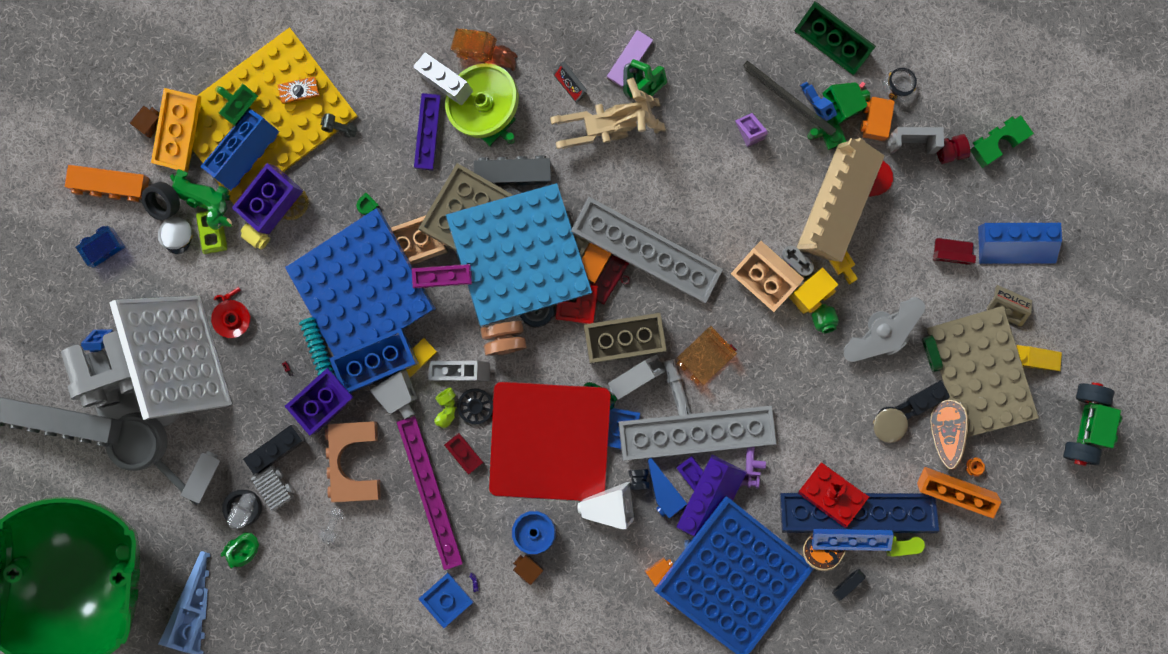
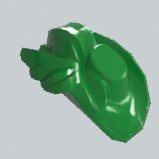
(240, 550)

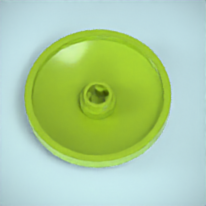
(488, 106)

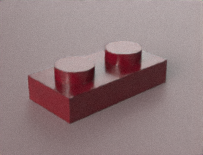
(463, 453)

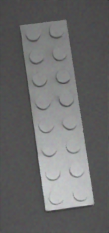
(646, 250)
(697, 433)

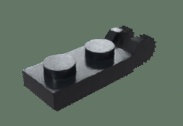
(925, 399)

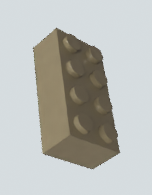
(625, 338)

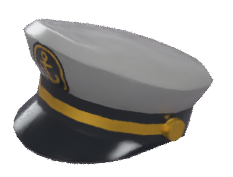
(175, 235)

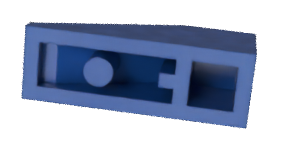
(665, 494)

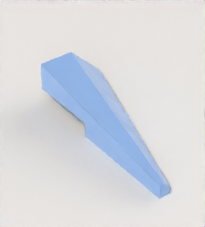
(185, 624)

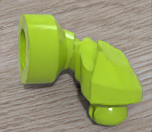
(446, 399)

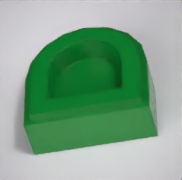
(366, 204)

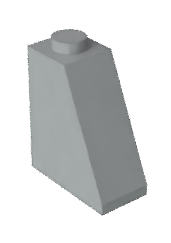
(636, 377)
(200, 477)

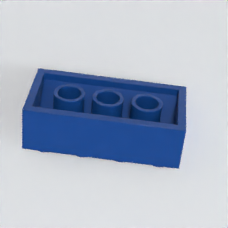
(240, 149)
(1019, 243)
(374, 360)

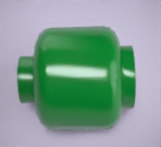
(825, 319)

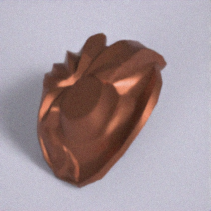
(503, 57)

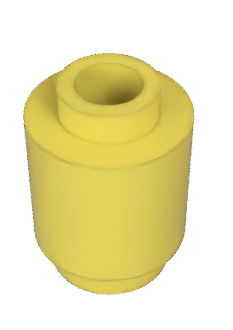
(253, 237)

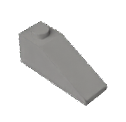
(459, 371)

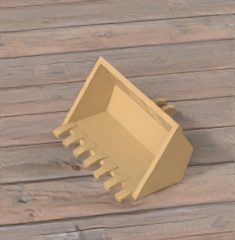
(841, 200)

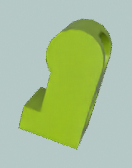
(908, 546)

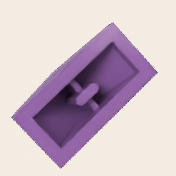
(751, 129)

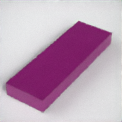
(442, 276)

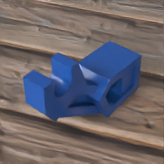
(822, 107)

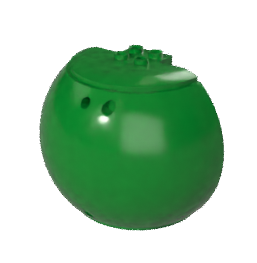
(67, 578)

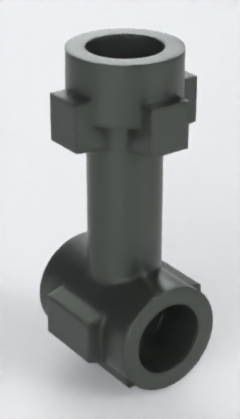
(328, 124)

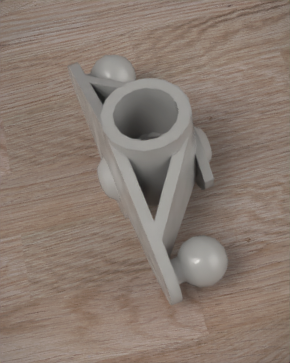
(886, 331)

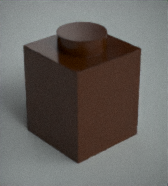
(146, 121)
(527, 568)

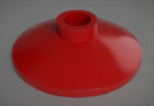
(221, 322)

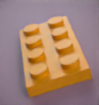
(176, 129)

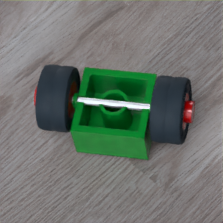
(1097, 425)

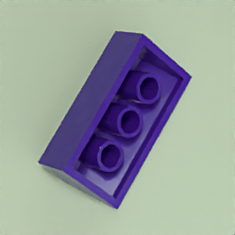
(715, 483)

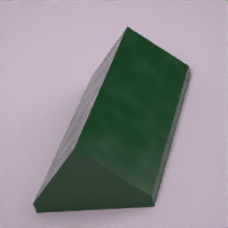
(834, 38)

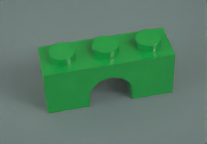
(1014, 132)

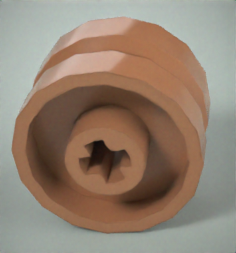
(503, 337)

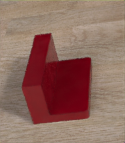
(953, 251)

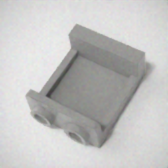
(931, 135)

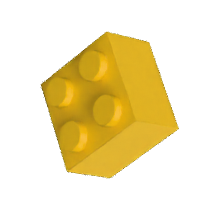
(813, 290)

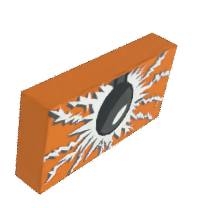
(298, 90)

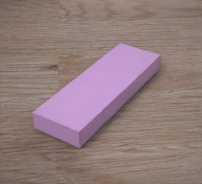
(634, 50)

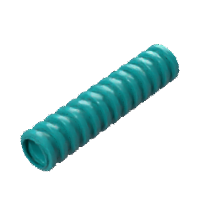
(315, 344)

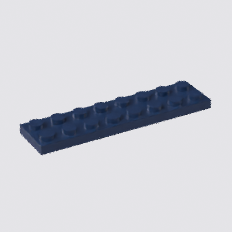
(880, 512)

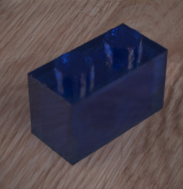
(100, 246)

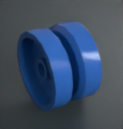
(545, 532)

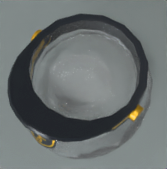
(899, 84)

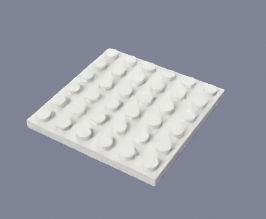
(170, 355)

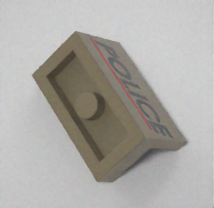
(1016, 306)

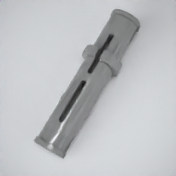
(676, 386)

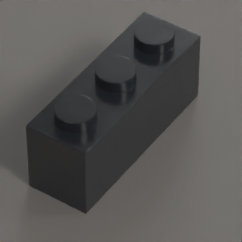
(274, 449)

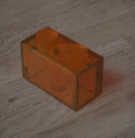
(473, 44)

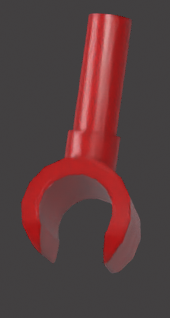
(228, 295)

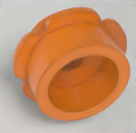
(970, 466)

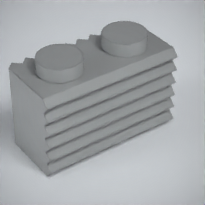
(273, 488)

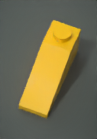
(1039, 358)

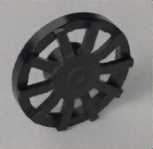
(475, 406)

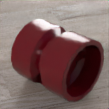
(956, 148)

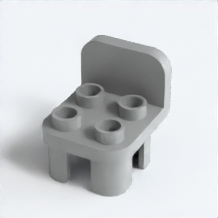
(104, 382)

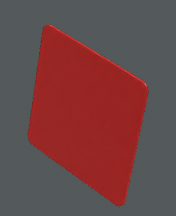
(549, 441)

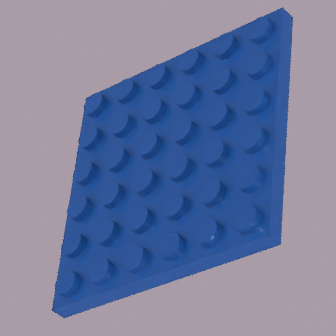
(359, 284)
(734, 578)

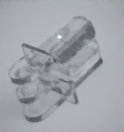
(241, 511)

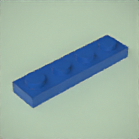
(852, 539)

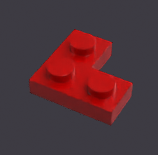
(580, 311)

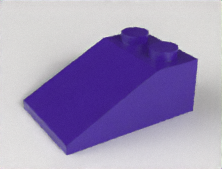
(319, 402)

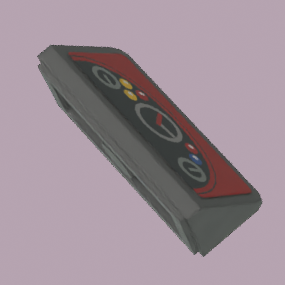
(570, 82)

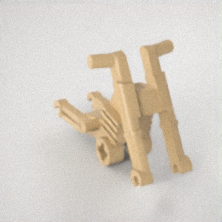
(615, 120)

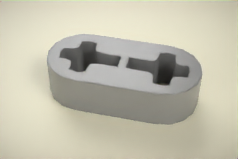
(800, 258)

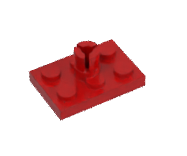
(833, 495)

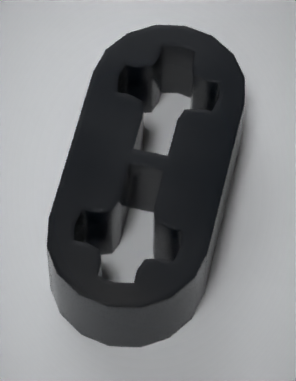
(849, 584)

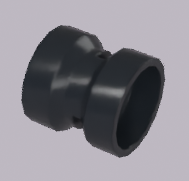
(639, 479)

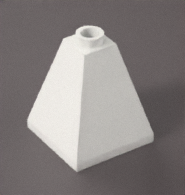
(609, 507)

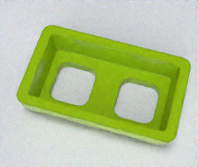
(203, 231)

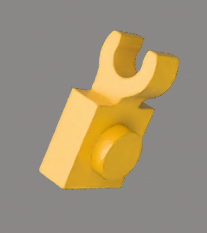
(845, 268)

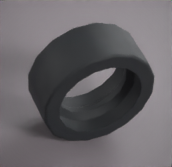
(151, 205)
(257, 505)

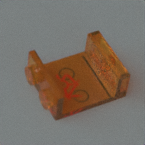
(705, 356)

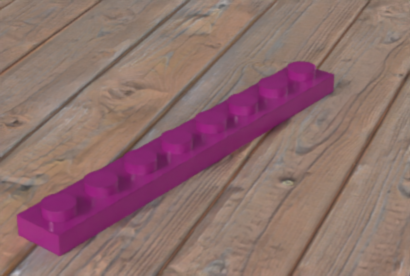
(429, 493)

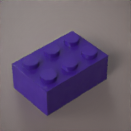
(267, 199)

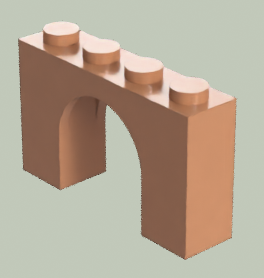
(341, 486)

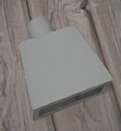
(396, 394)

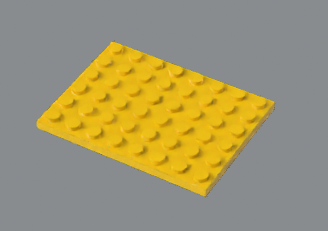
(298, 122)

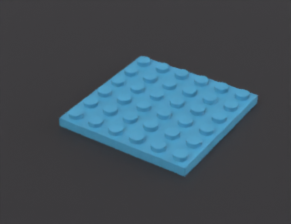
(519, 254)

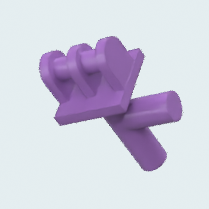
(750, 465)

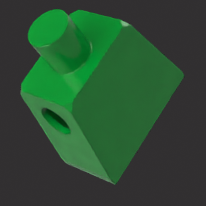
(847, 100)

